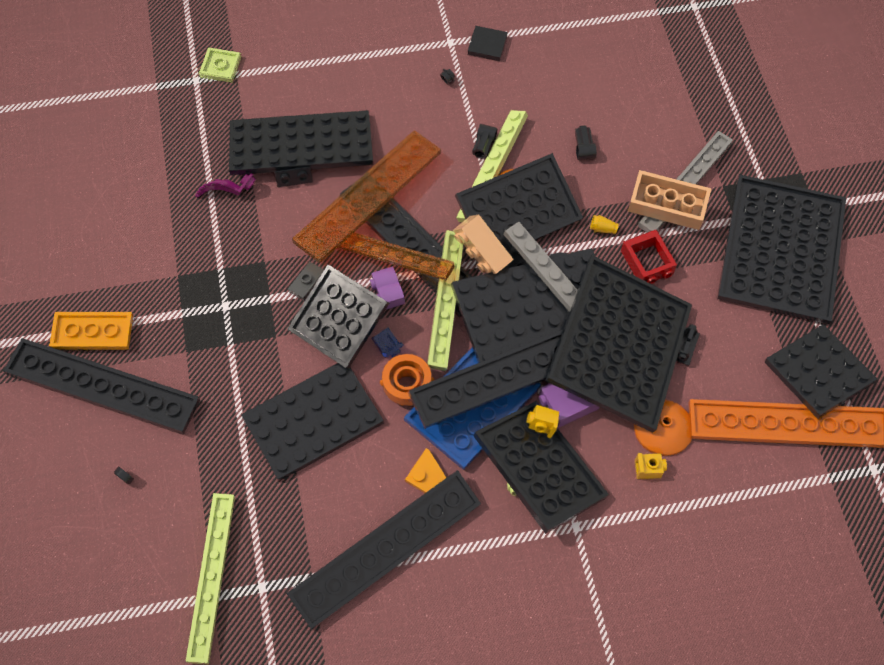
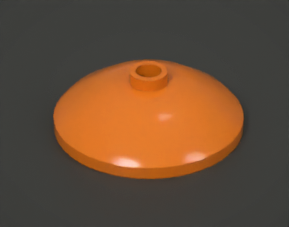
(668, 438)

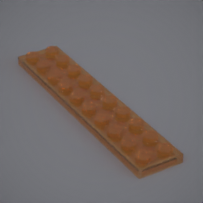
(366, 196)

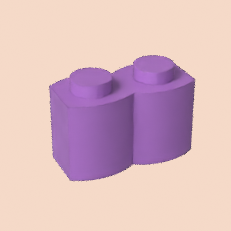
(387, 287)

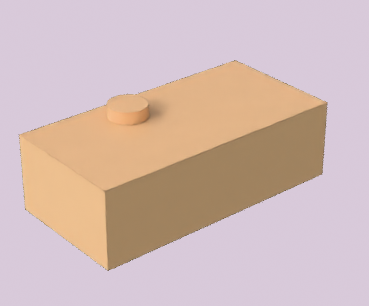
(669, 200)

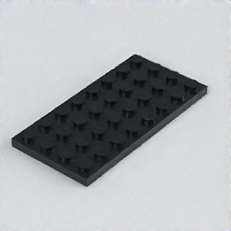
(300, 142)

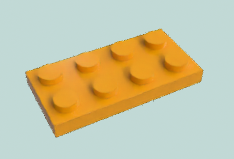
(91, 330)

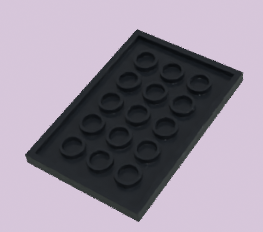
(528, 195)
(312, 420)
(540, 469)

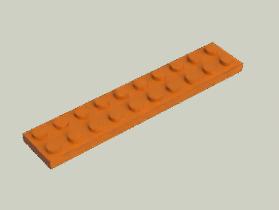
(785, 423)

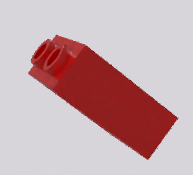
(642, 242)

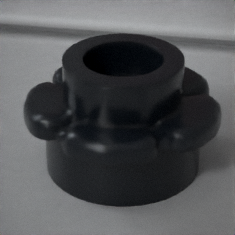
(447, 76)

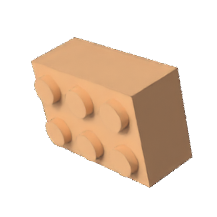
(482, 245)

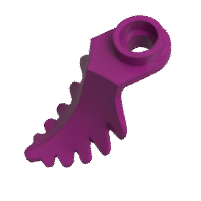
(227, 185)

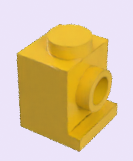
(543, 420)
(647, 471)

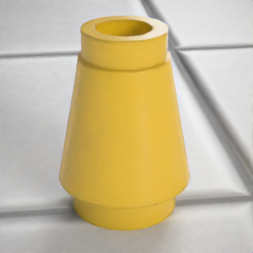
(603, 225)

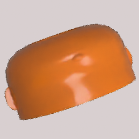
(403, 366)

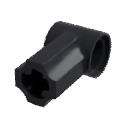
(485, 137)
(585, 147)

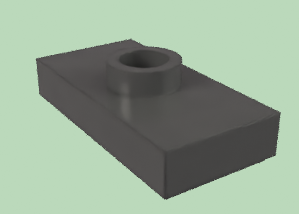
(305, 281)

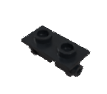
(293, 176)
(688, 345)

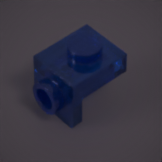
(387, 343)

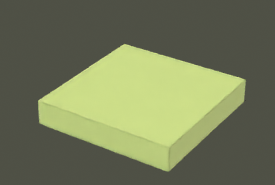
(220, 65)

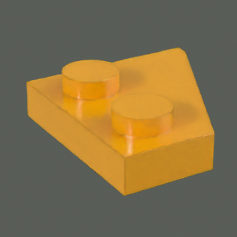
(425, 473)

